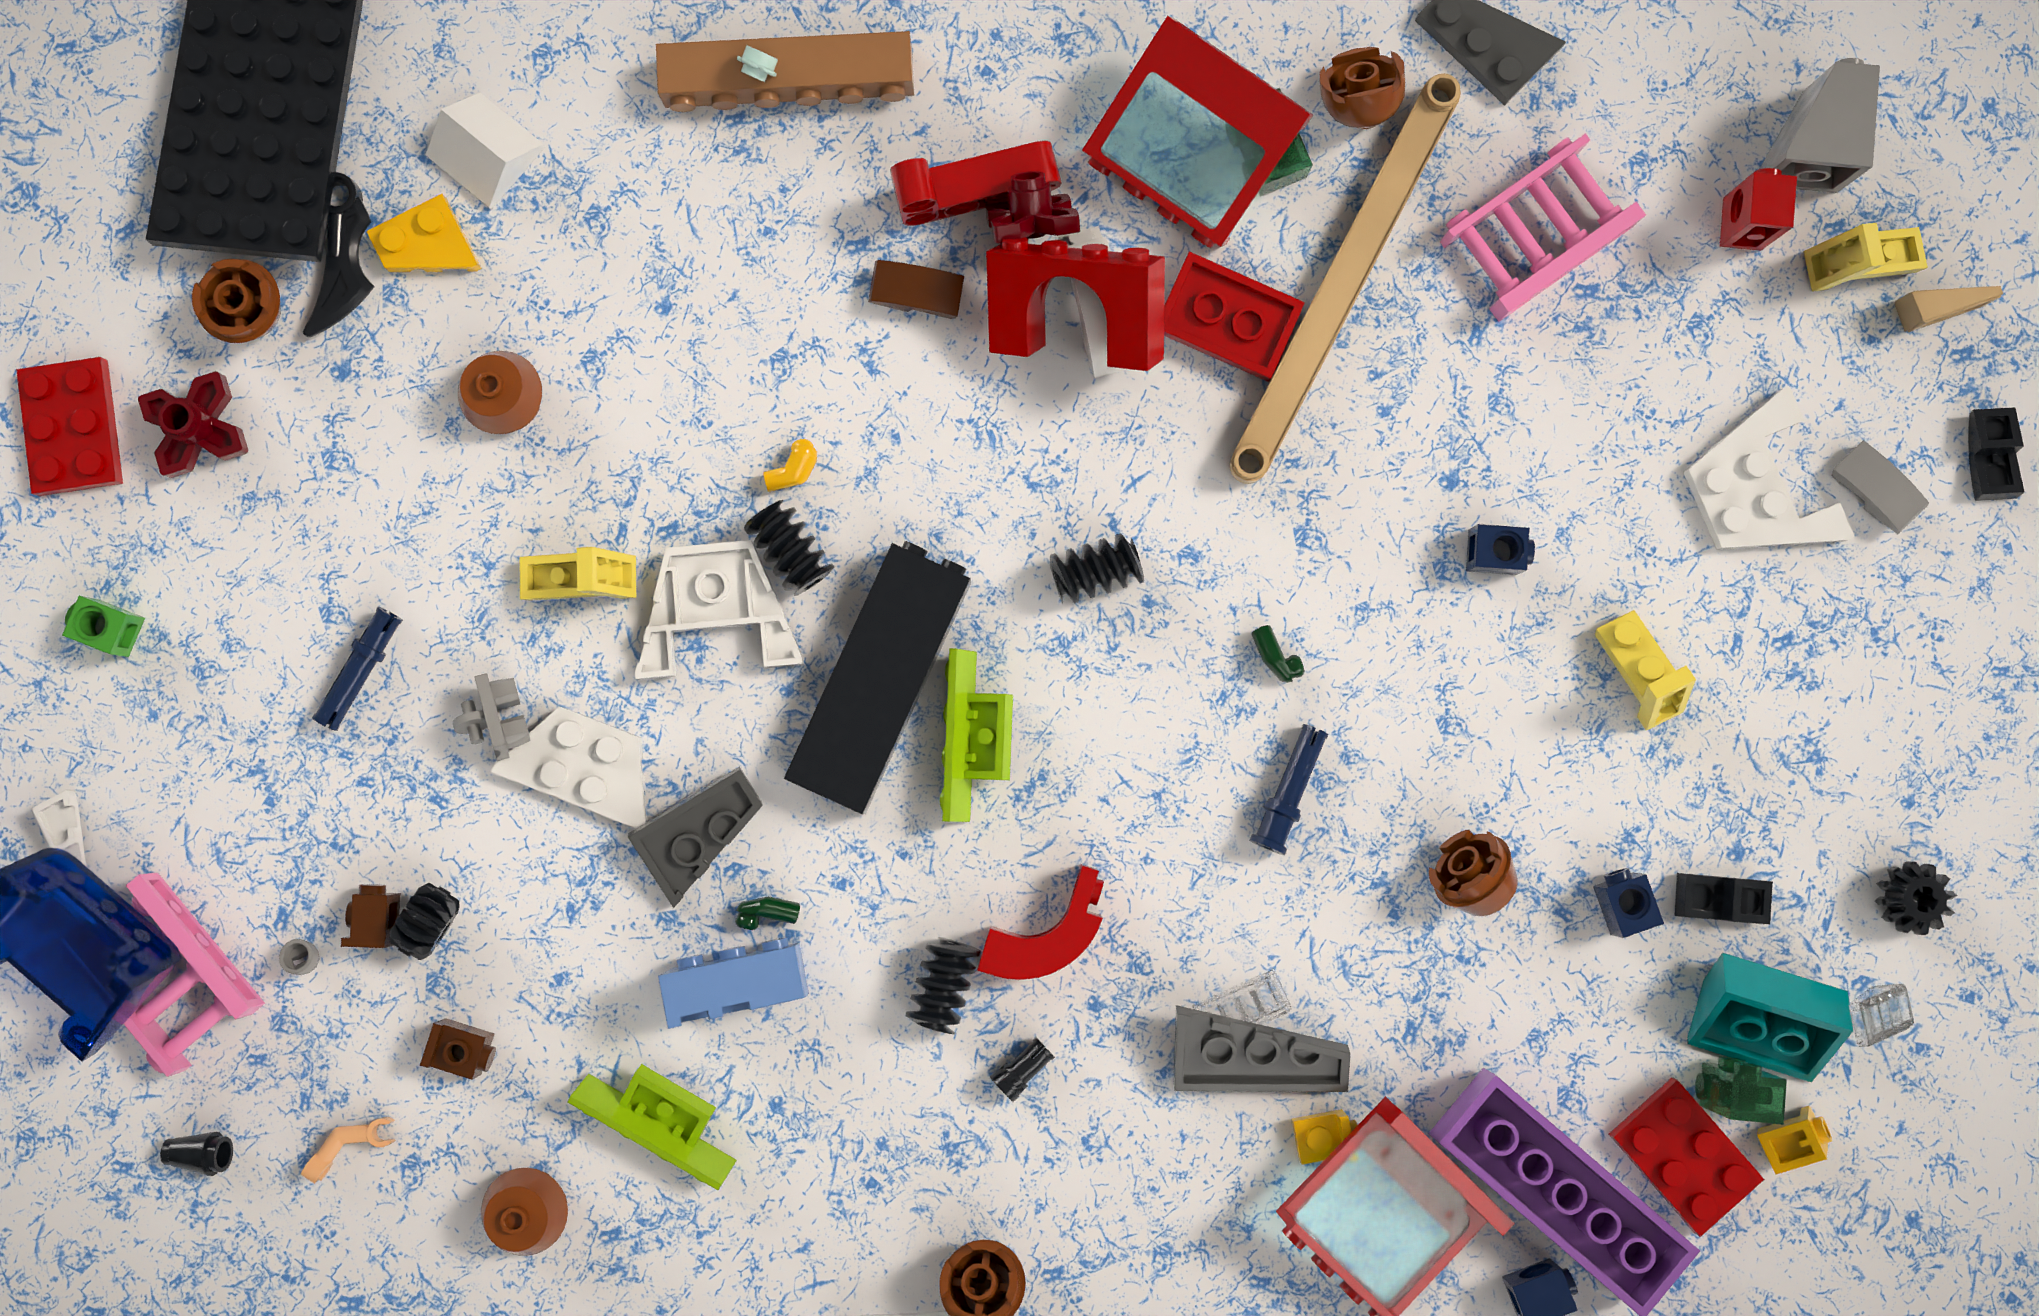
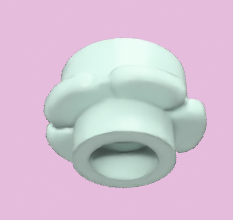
(757, 63)

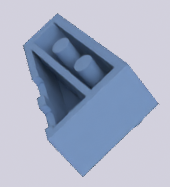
(733, 982)

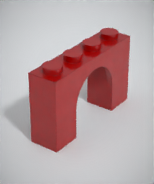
(1125, 281)

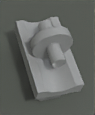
(493, 697)

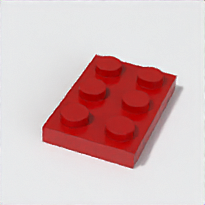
(1230, 316)
(69, 426)
(1686, 1156)

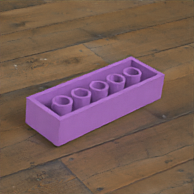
(1564, 1192)

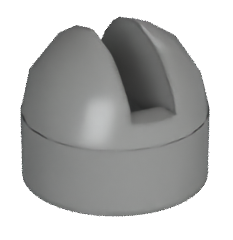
(296, 950)

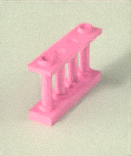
(1544, 267)
(204, 965)

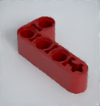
(967, 184)

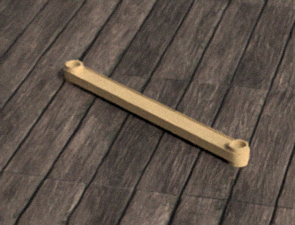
(1346, 277)

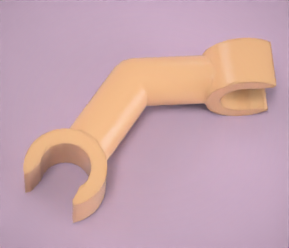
(321, 1162)

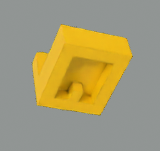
(1320, 1134)
(1797, 1142)

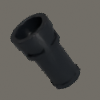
(1013, 1077)

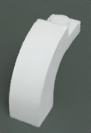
(1090, 307)

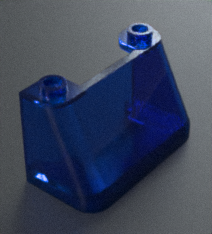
(80, 945)

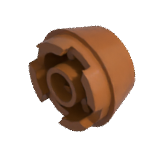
(237, 301)
(500, 392)
(1474, 873)
(524, 1211)
(982, 1280)

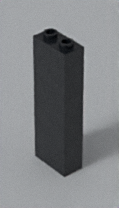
(879, 677)

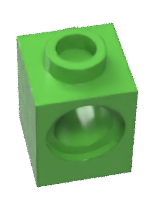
(119, 631)

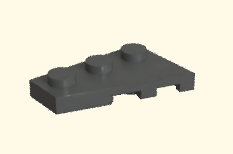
(693, 832)

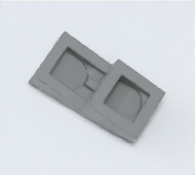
(1882, 486)

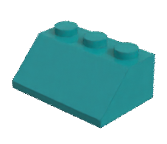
(1770, 1017)

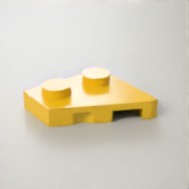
(424, 239)

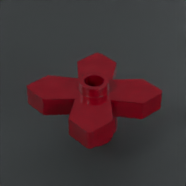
(1031, 210)
(192, 424)

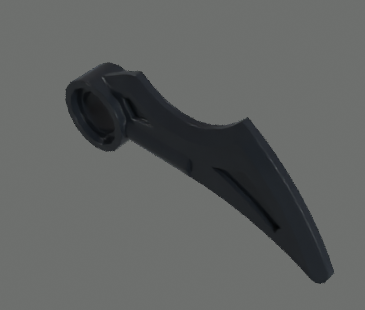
(343, 279)

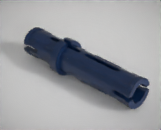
(366, 653)

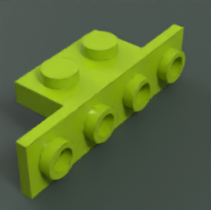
(975, 736)
(659, 1119)

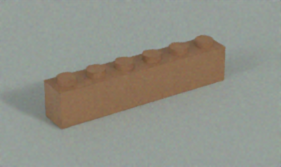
(806, 70)

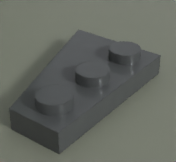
(1490, 43)

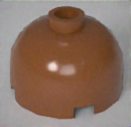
(1363, 87)

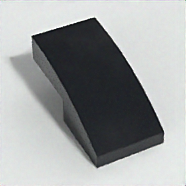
(1992, 447)
(1723, 898)

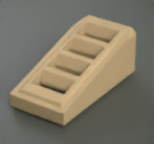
(1932, 306)

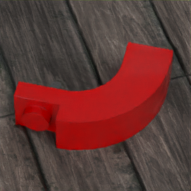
(1041, 954)

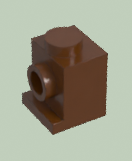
(371, 917)
(474, 1041)

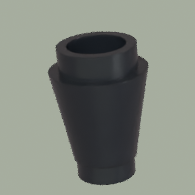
(199, 1153)

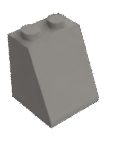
(1830, 129)

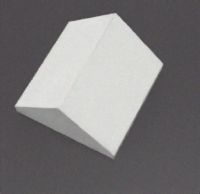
(482, 147)

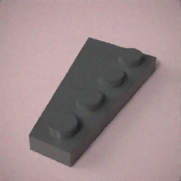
(1250, 1057)

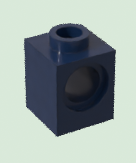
(1481, 554)
(1641, 916)
(1541, 1290)

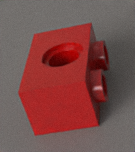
(1758, 210)

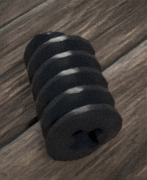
(787, 548)
(1096, 568)
(942, 985)

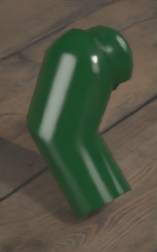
(1273, 657)
(768, 908)

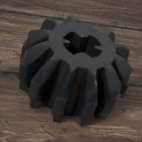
(1921, 883)
(424, 921)

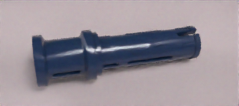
(1282, 809)

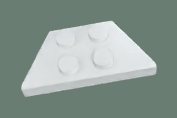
(582, 765)

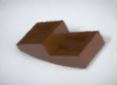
(916, 288)

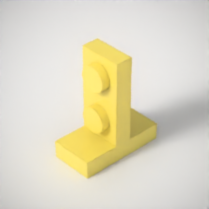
(1864, 254)
(577, 575)
(1646, 669)

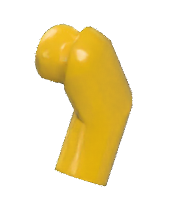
(796, 468)

